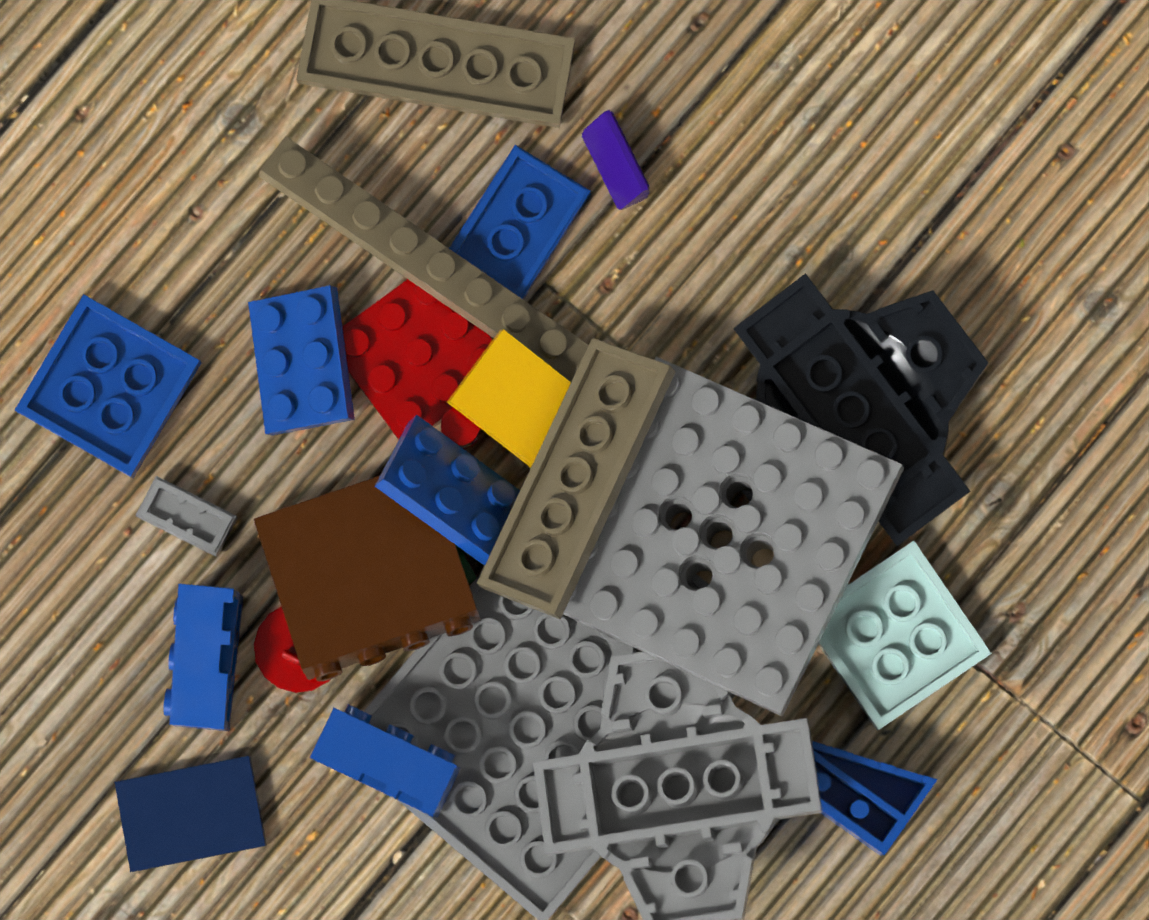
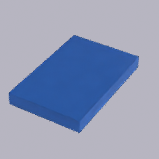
(520, 221)

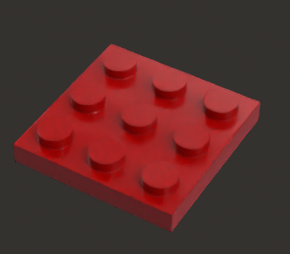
(411, 355)

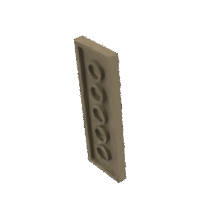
(436, 61)
(576, 478)

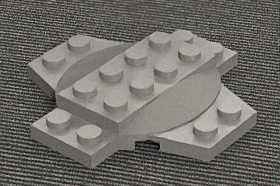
(677, 790)

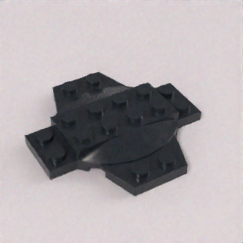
(872, 380)

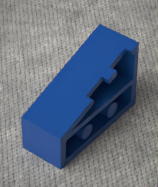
(203, 657)
(386, 760)
(867, 795)

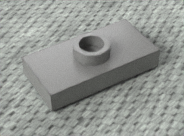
(186, 516)

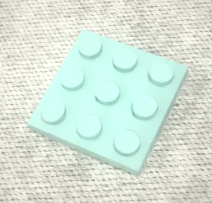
(899, 636)

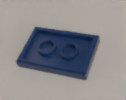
(190, 814)

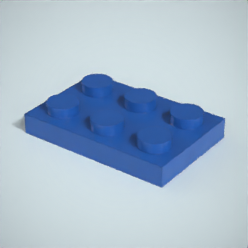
(301, 360)
(448, 488)

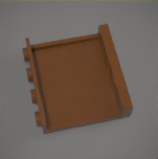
(362, 579)

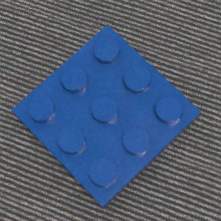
(108, 386)

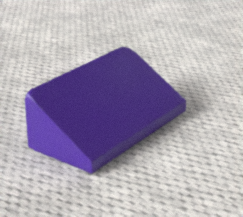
(615, 161)

